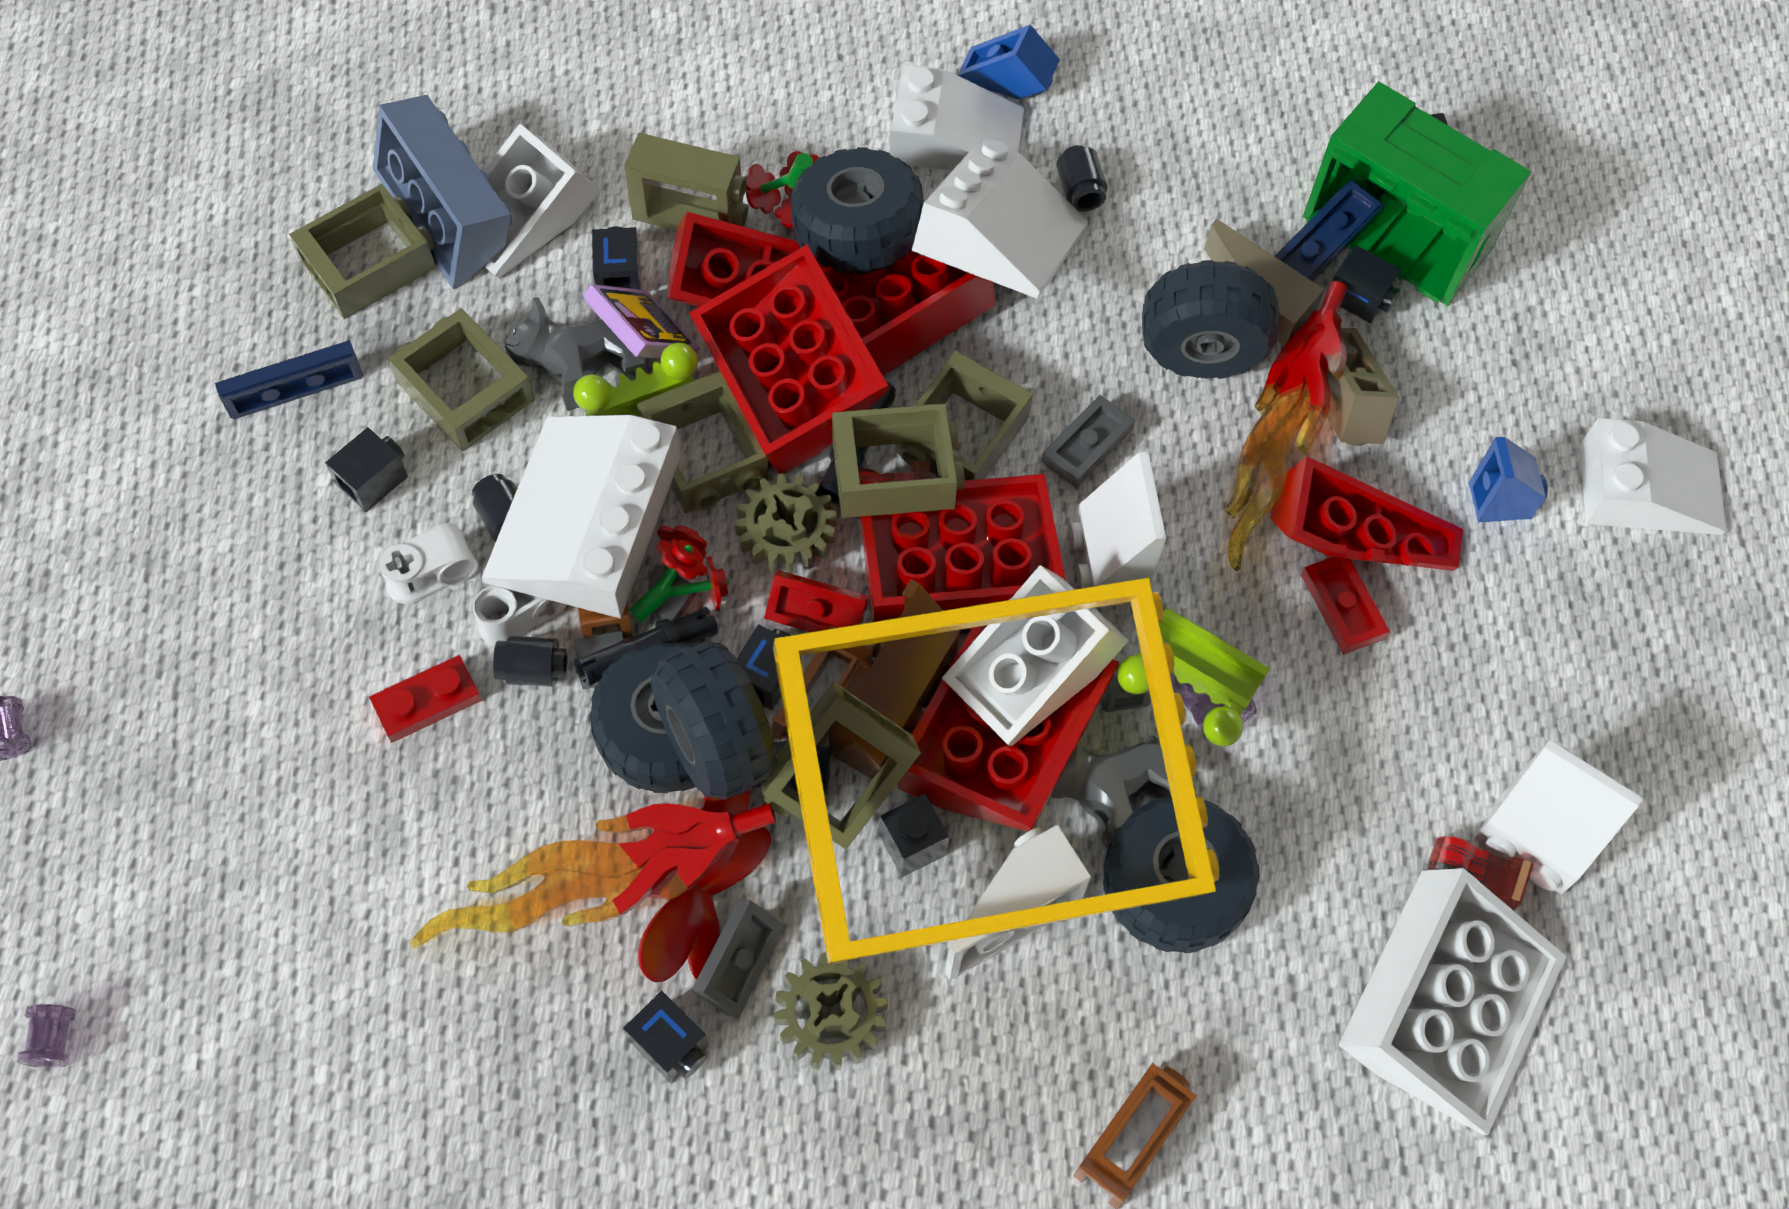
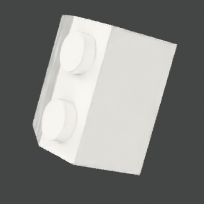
(945, 116)
(542, 194)
(1649, 479)
(1119, 528)
(1033, 665)
(1557, 817)
(1035, 874)

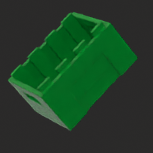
(1437, 189)

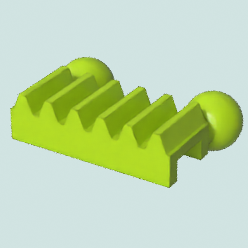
(602, 399)
(1210, 668)

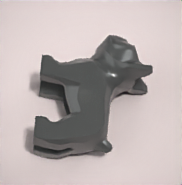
(568, 351)
(1112, 781)

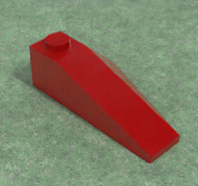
(718, 255)
(1360, 521)

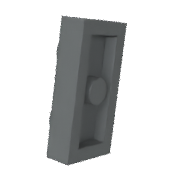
(1087, 441)
(738, 958)

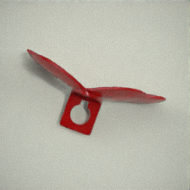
(689, 923)

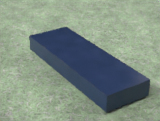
(1331, 230)
(289, 380)

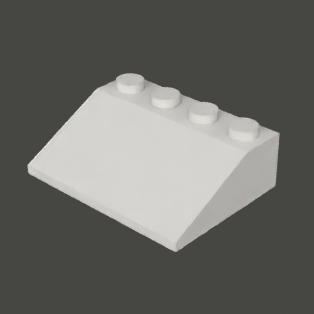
(999, 220)
(586, 510)
(1454, 998)

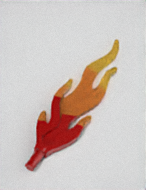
(1291, 406)
(621, 872)

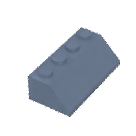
(441, 186)

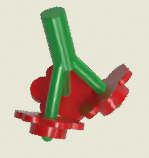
(763, 187)
(683, 555)

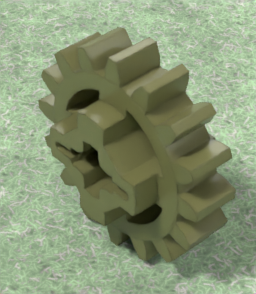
(776, 538)
(849, 1025)

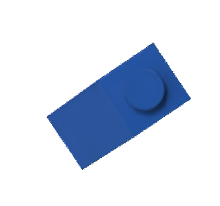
(1011, 64)
(1507, 484)

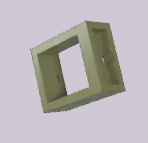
(685, 166)
(351, 222)
(985, 391)
(696, 402)
(481, 412)
(891, 427)
(869, 725)

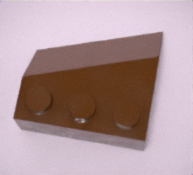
(896, 683)

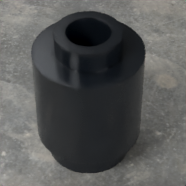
(1082, 178)
(493, 500)
(529, 661)

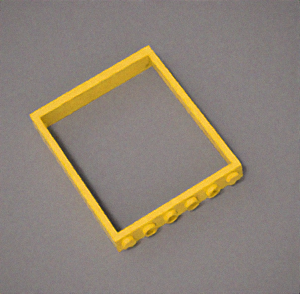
(1168, 713)

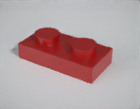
(1345, 603)
(813, 604)
(425, 698)

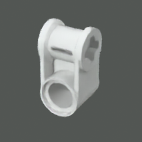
(428, 561)
(521, 609)

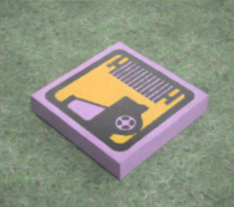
(636, 320)

